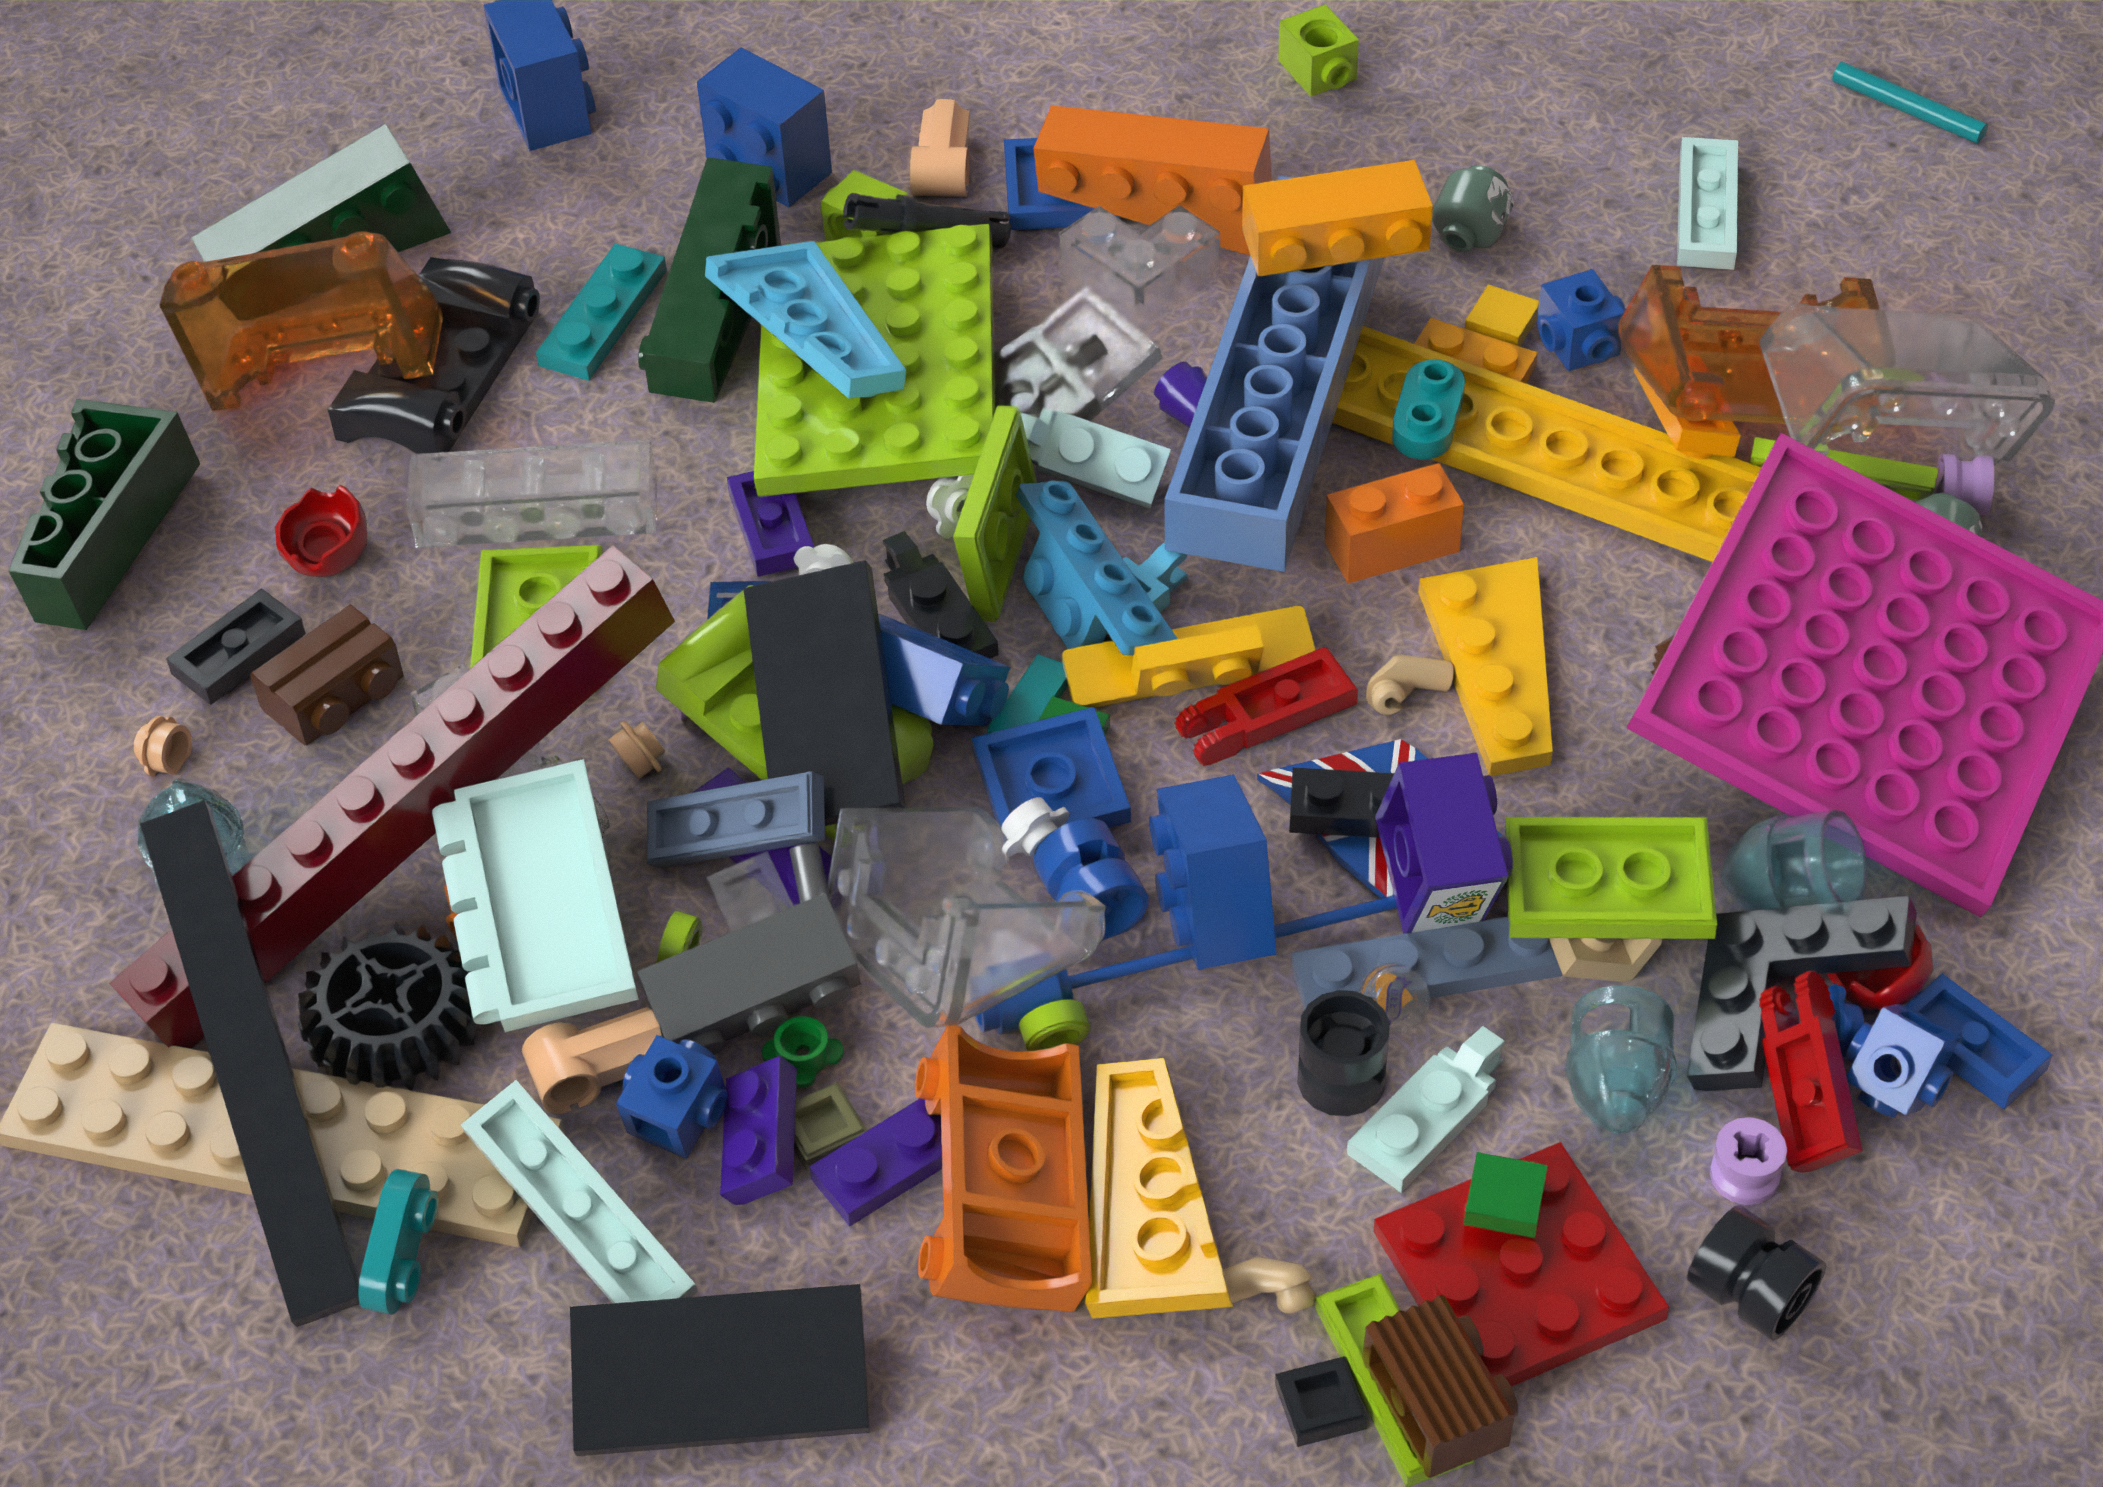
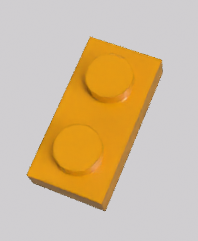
(1478, 350)

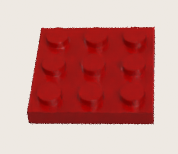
(1528, 1296)

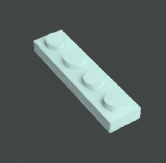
(574, 1200)

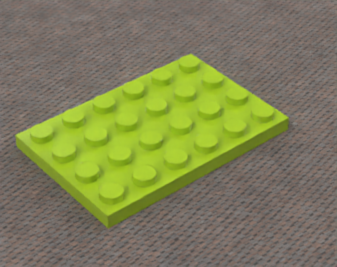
(936, 313)

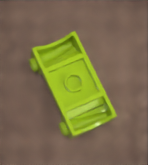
(716, 688)

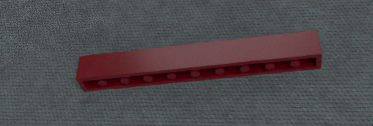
(387, 802)

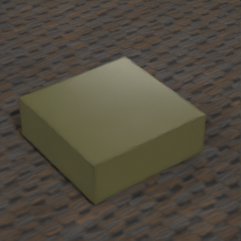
(824, 1124)

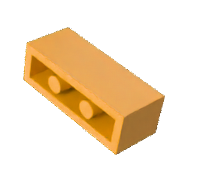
(1336, 217)

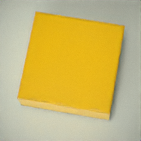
(1503, 315)

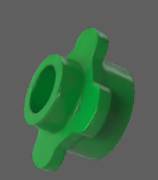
(807, 1034)

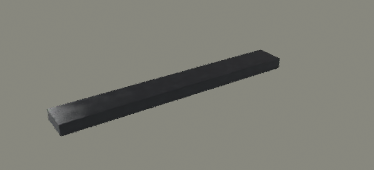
(252, 1065)

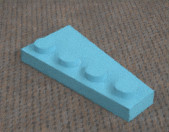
(812, 313)

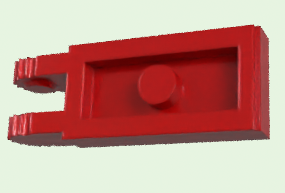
(1267, 705)
(1808, 1075)

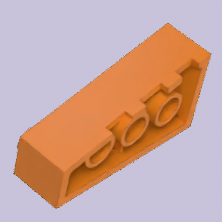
(1152, 165)

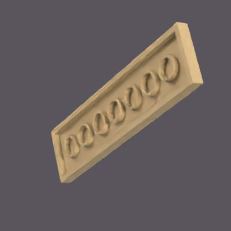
(165, 1117)

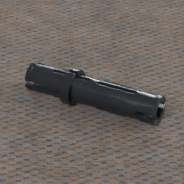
(907, 215)

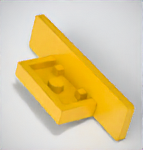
(1198, 658)

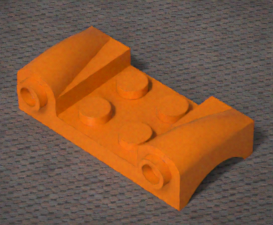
(1009, 1175)

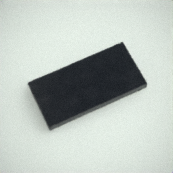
(825, 686)
(718, 1370)

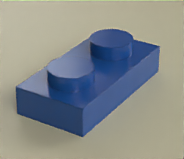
(1991, 1050)

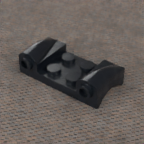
(482, 324)

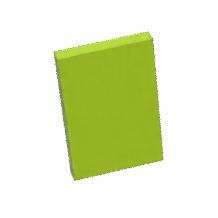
(992, 517)
(518, 584)
(1610, 878)

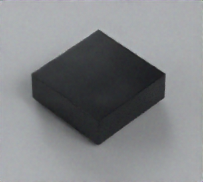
(1321, 1401)

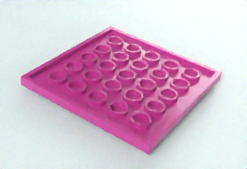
(1877, 672)

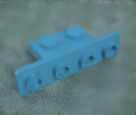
(1083, 577)

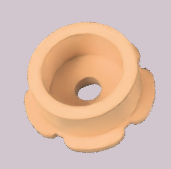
(162, 745)
(637, 748)

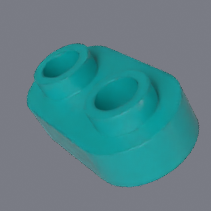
(1428, 409)
(390, 1263)

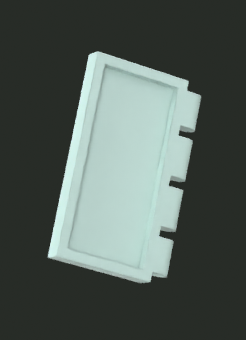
(533, 898)

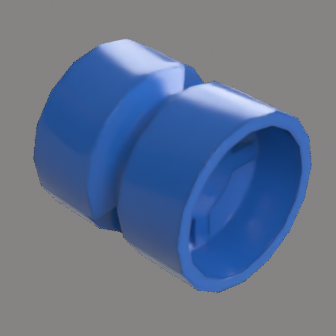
(1091, 860)

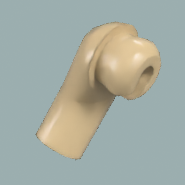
(1401, 676)
(1270, 1275)

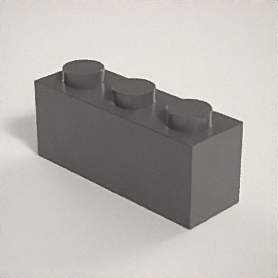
(753, 976)

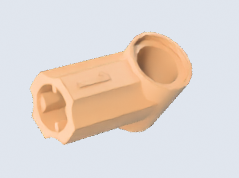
(942, 159)
(576, 1063)

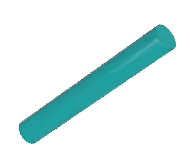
(1910, 102)

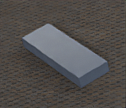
(736, 820)

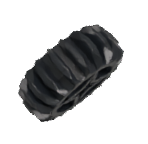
(366, 1040)

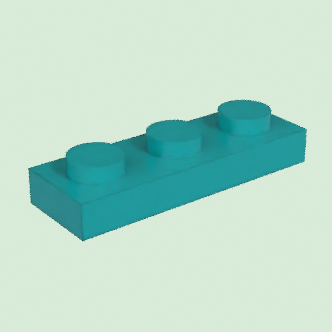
(601, 311)

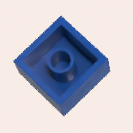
(540, 70)
(766, 119)
(1214, 872)

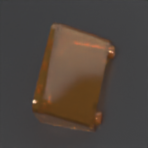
(299, 305)
(1710, 358)

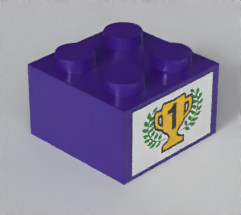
(1442, 842)

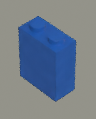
(941, 677)

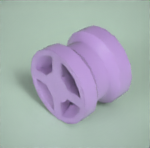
(1967, 480)
(1749, 1179)

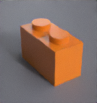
(1393, 523)

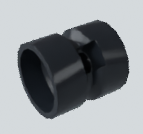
(1343, 1053)
(1748, 1267)

